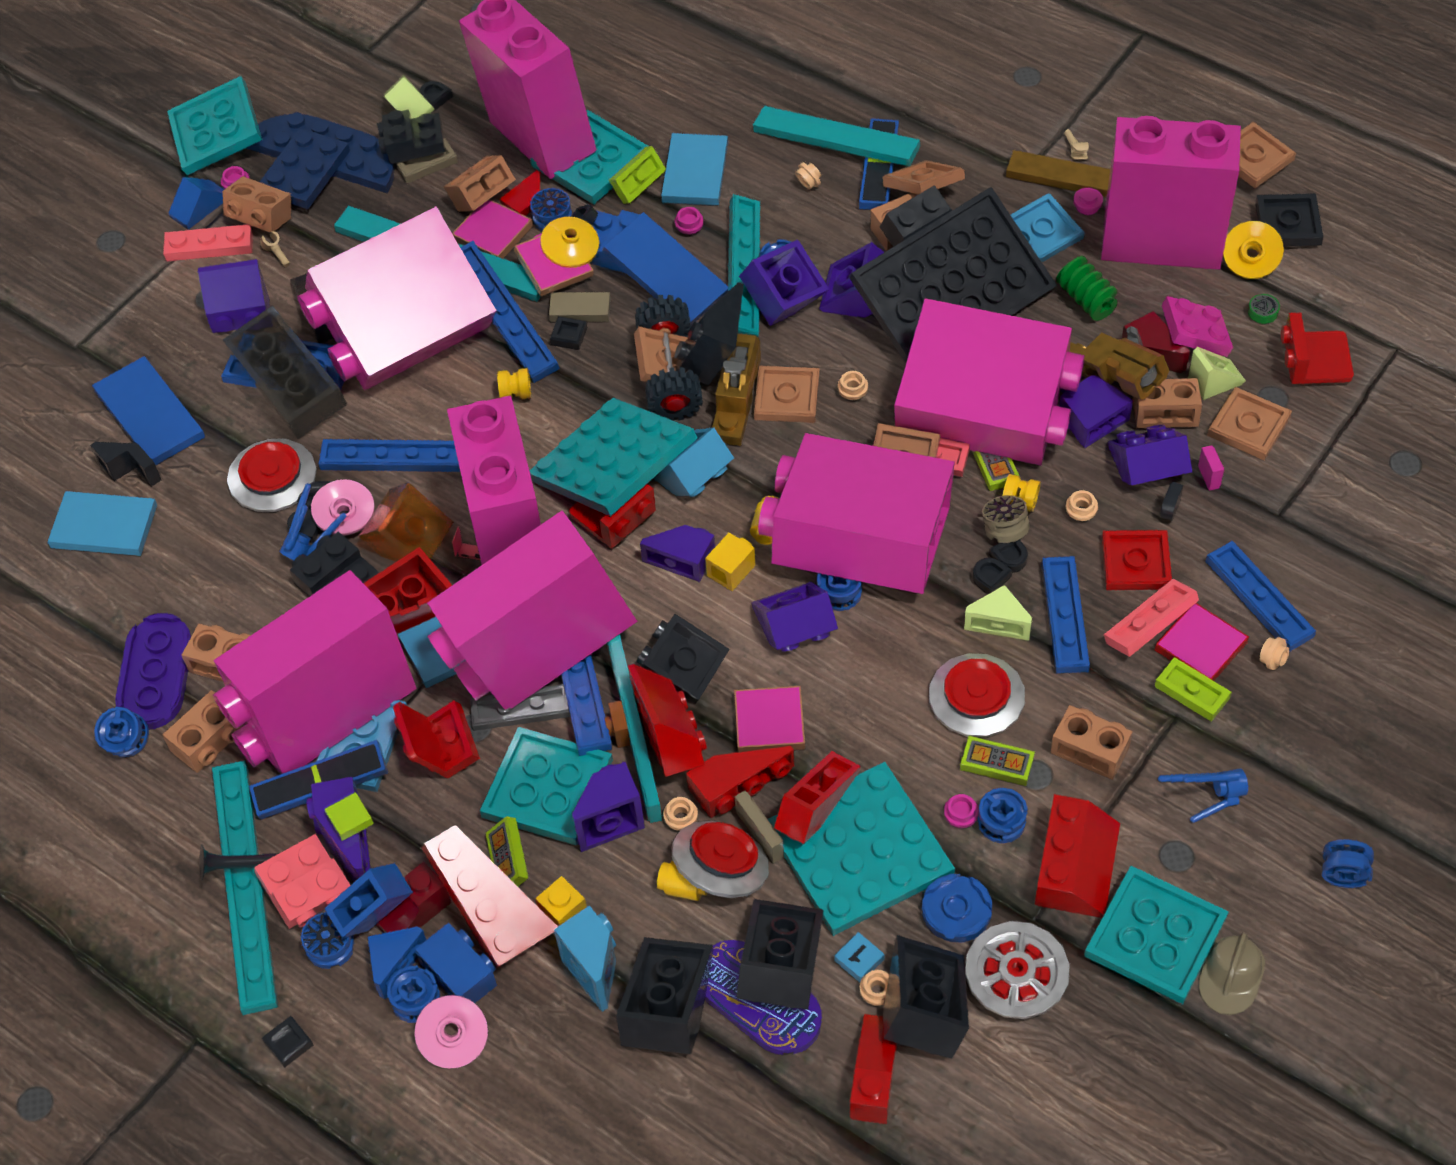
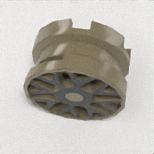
(1006, 521)

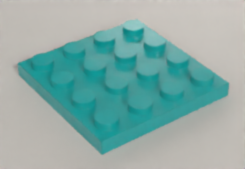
(612, 456)
(866, 852)

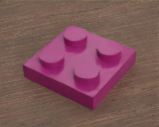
(1197, 325)

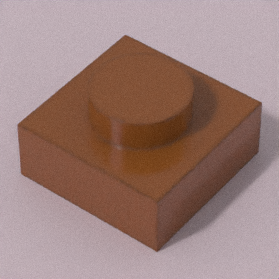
(617, 724)

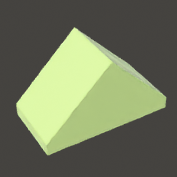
(405, 96)
(1213, 373)
(999, 615)

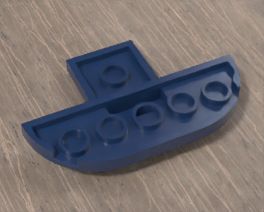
(314, 151)

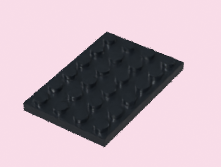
(961, 259)

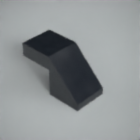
(121, 458)

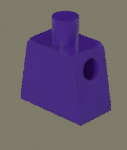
(1095, 409)

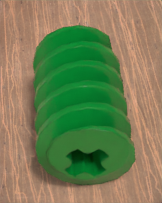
(1088, 288)

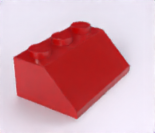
(667, 721)
(1077, 858)

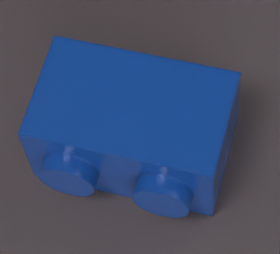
(368, 900)
(456, 964)

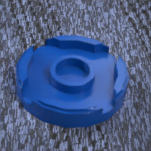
(956, 908)

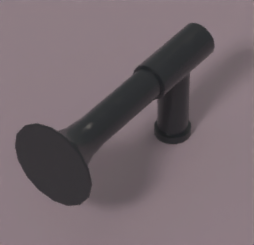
(210, 862)

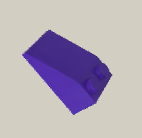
(351, 852)

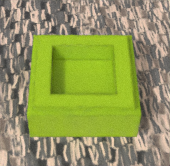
(349, 816)

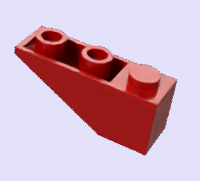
(730, 774)

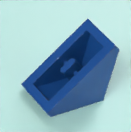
(195, 201)
(391, 953)

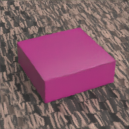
(1211, 467)

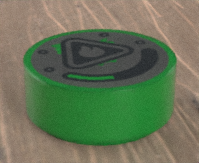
(1263, 308)

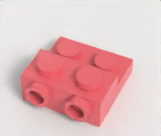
(302, 881)

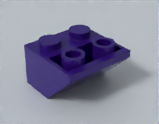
(1150, 455)

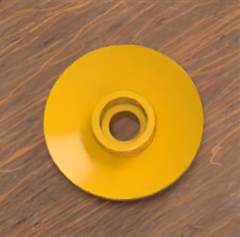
(1254, 236)
(569, 251)

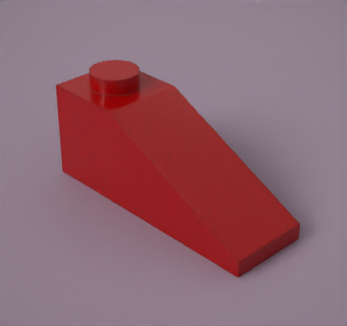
(815, 796)
(872, 1073)

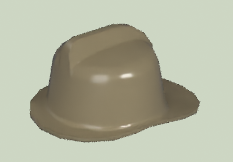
(1232, 975)

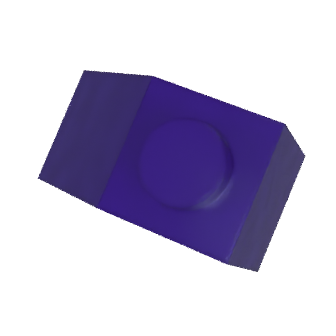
(679, 551)

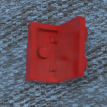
(1316, 354)
(617, 526)
(437, 741)

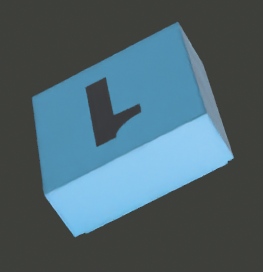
(859, 957)

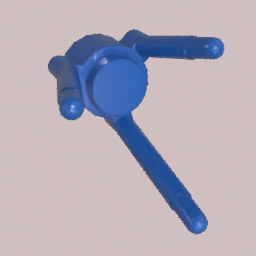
(297, 542)
(1227, 784)

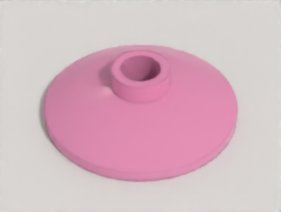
(343, 496)
(455, 1049)

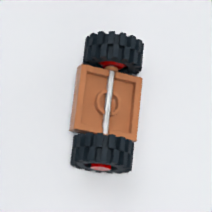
(660, 329)

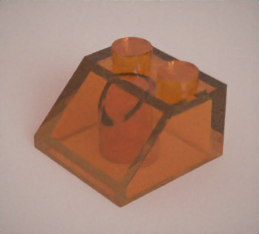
(405, 523)

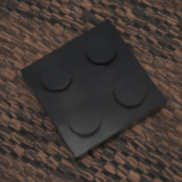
(1293, 217)

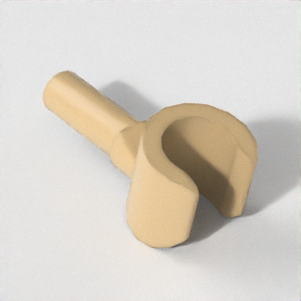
(1078, 149)
(274, 247)

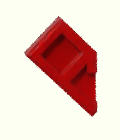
(521, 195)

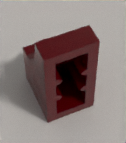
(422, 905)

